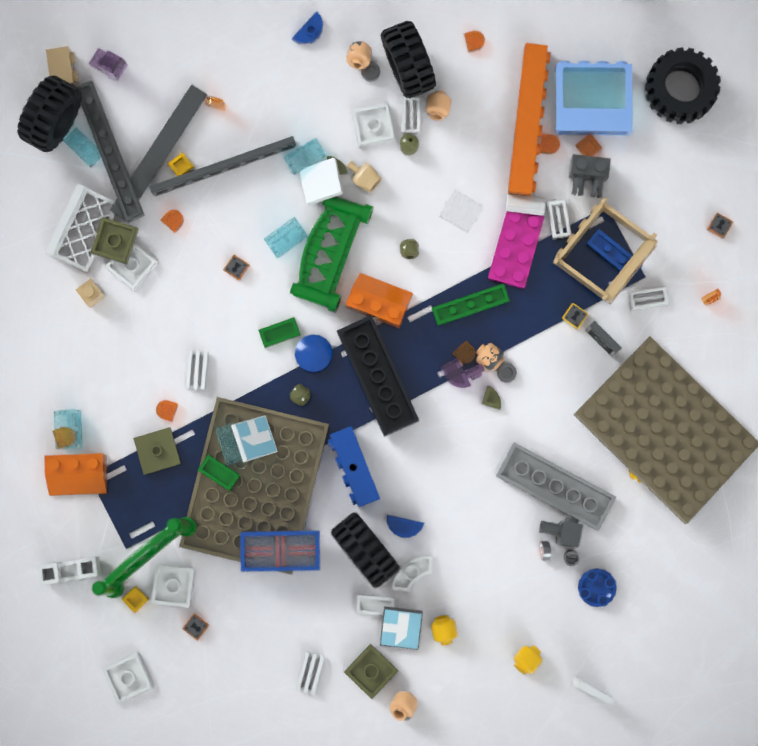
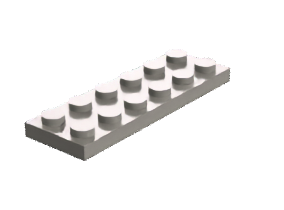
(556, 486)

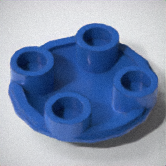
(313, 353)
(597, 587)

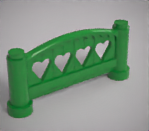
(323, 292)
(113, 585)

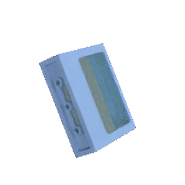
(593, 98)

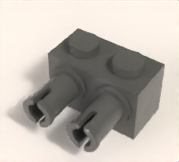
(589, 168)
(567, 532)

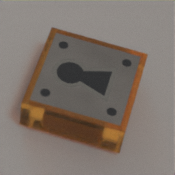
(720, 225)
(236, 267)
(195, 626)

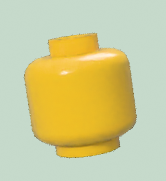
(444, 629)
(527, 659)

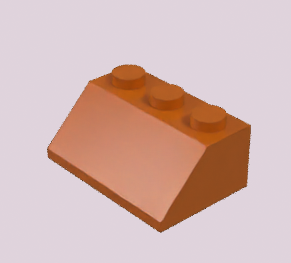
(379, 299)
(76, 474)

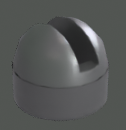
(571, 561)

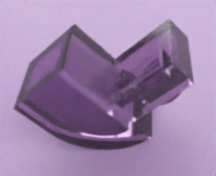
(108, 63)
(457, 376)

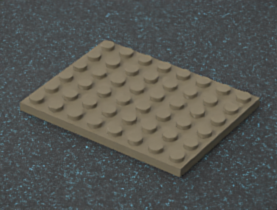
(667, 430)
(271, 489)

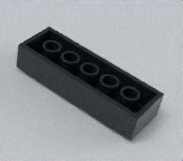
(377, 376)

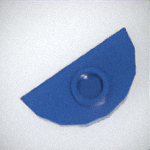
(310, 30)
(404, 527)

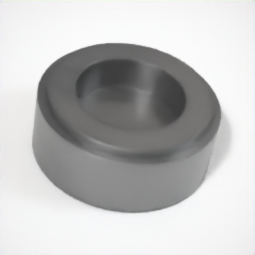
(371, 73)
(506, 372)
(545, 550)

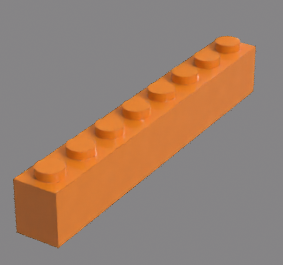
(528, 118)

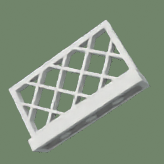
(66, 222)

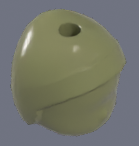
(409, 144)
(409, 249)
(300, 395)

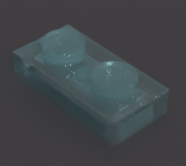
(83, 147)

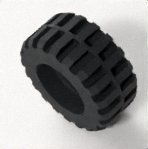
(408, 59)
(695, 65)
(49, 113)
(365, 550)

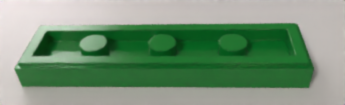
(470, 304)

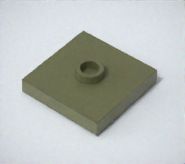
(114, 240)
(157, 451)
(371, 671)

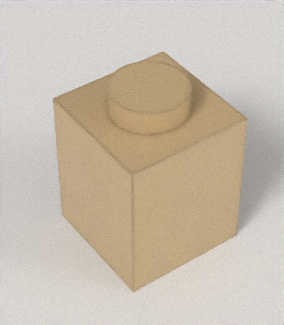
(90, 293)

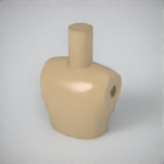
(365, 176)

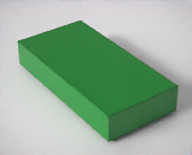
(279, 332)
(218, 472)

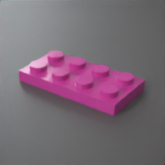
(516, 248)

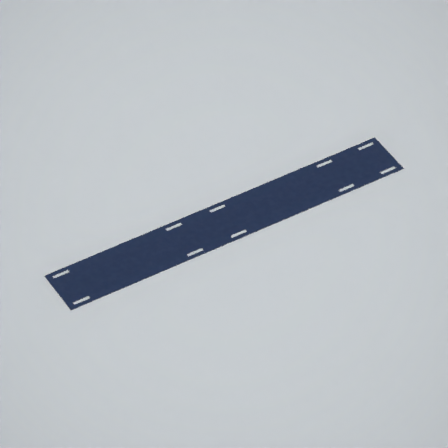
(416, 352)

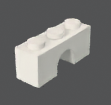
(69, 570)

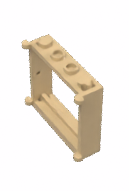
(628, 270)

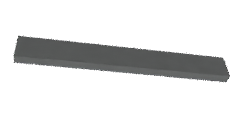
(164, 143)
(110, 152)
(223, 166)

